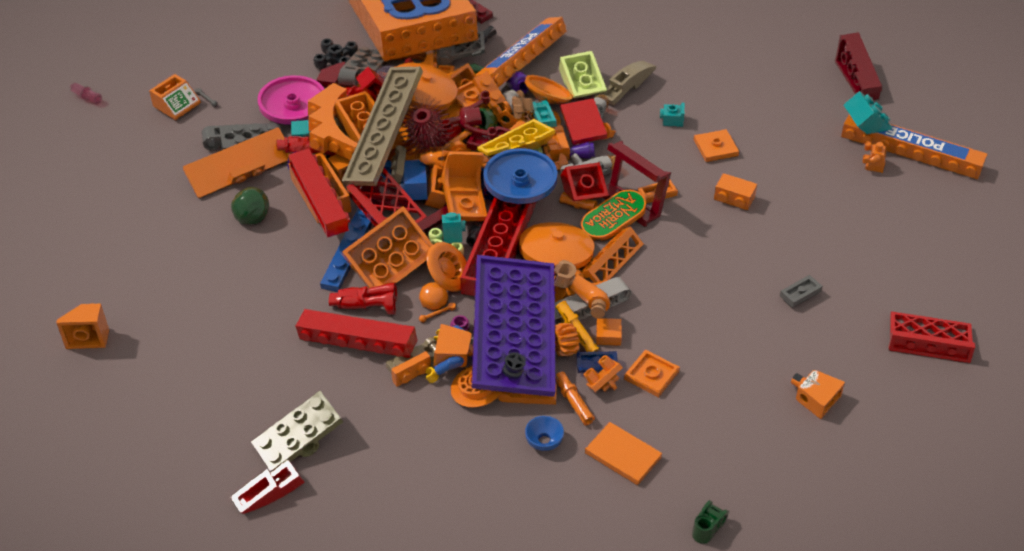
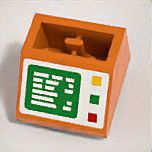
(174, 97)

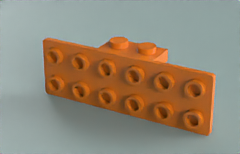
(235, 163)

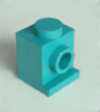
(673, 115)

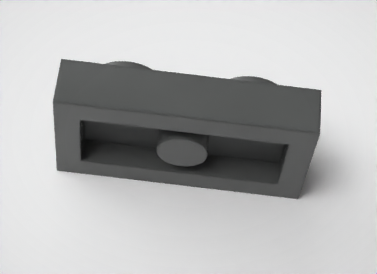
(801, 291)

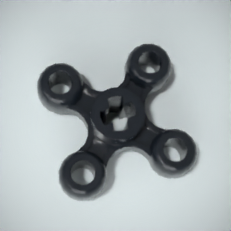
(334, 53)

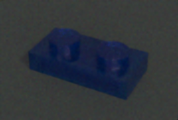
(589, 360)

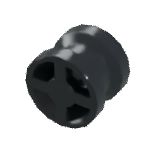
(512, 360)

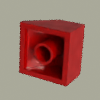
(584, 182)

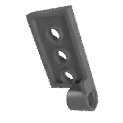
(357, 64)
(217, 135)

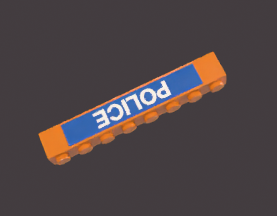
(525, 50)
(921, 148)

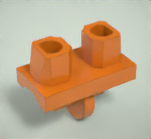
(606, 377)

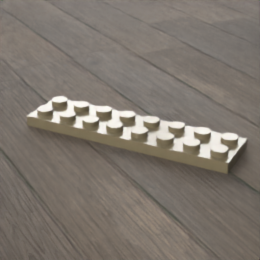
(382, 126)

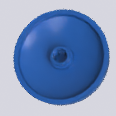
(520, 176)

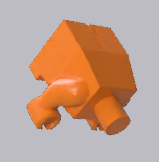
(877, 156)

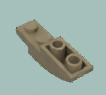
(627, 78)

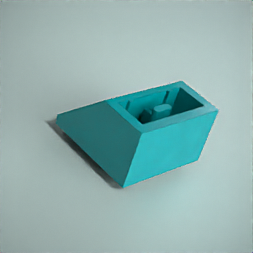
(867, 114)

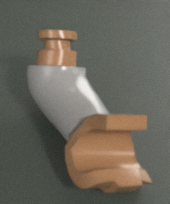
(518, 102)

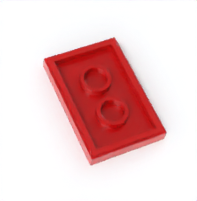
(583, 121)

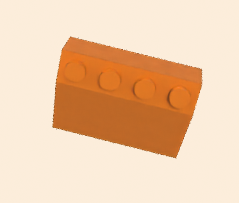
(389, 250)

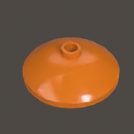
(547, 90)

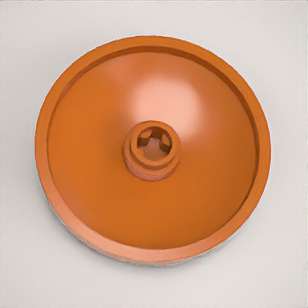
(433, 84)
(556, 242)

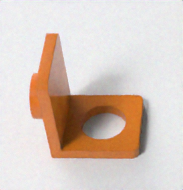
(512, 121)

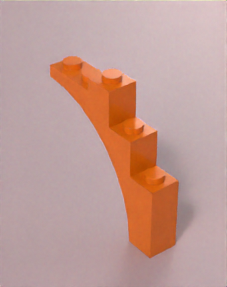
(323, 129)

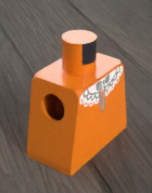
(818, 391)

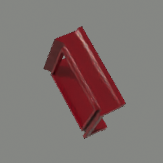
(647, 168)

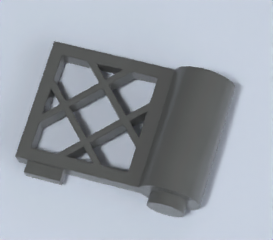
(447, 54)

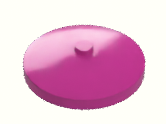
(287, 98)

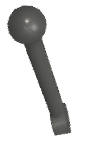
(198, 91)

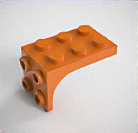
(463, 185)

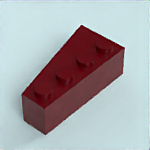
(857, 66)

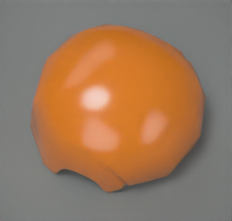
(433, 296)

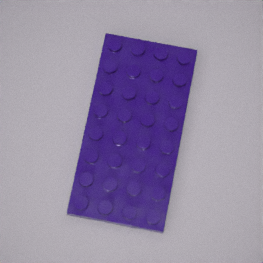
(514, 315)

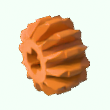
(566, 339)

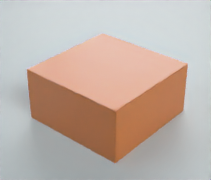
(608, 331)

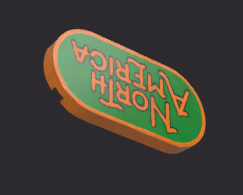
(614, 214)

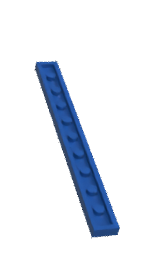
(339, 266)

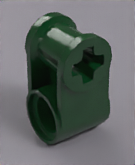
(708, 522)

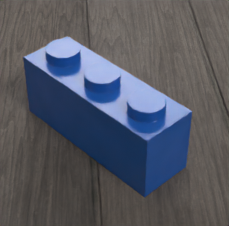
(414, 180)

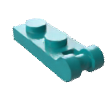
(543, 113)

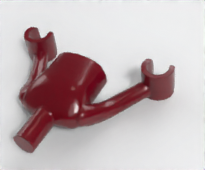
(471, 116)

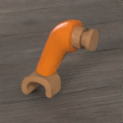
(588, 292)

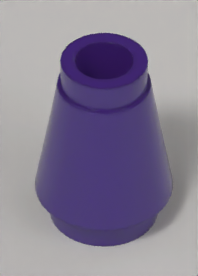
(583, 150)

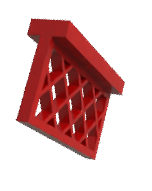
(371, 210)
(924, 344)

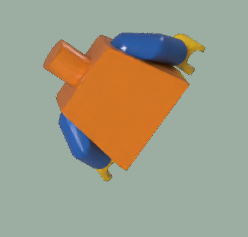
(451, 350)

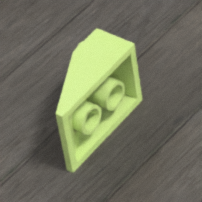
(581, 74)

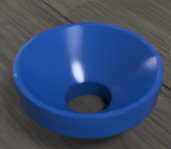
(547, 427)

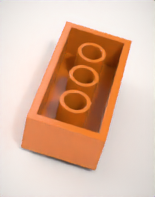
(354, 113)
(335, 183)

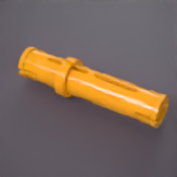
(569, 317)

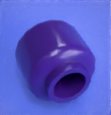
(517, 82)

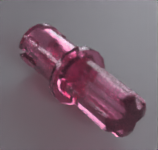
(86, 93)

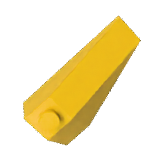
(527, 136)

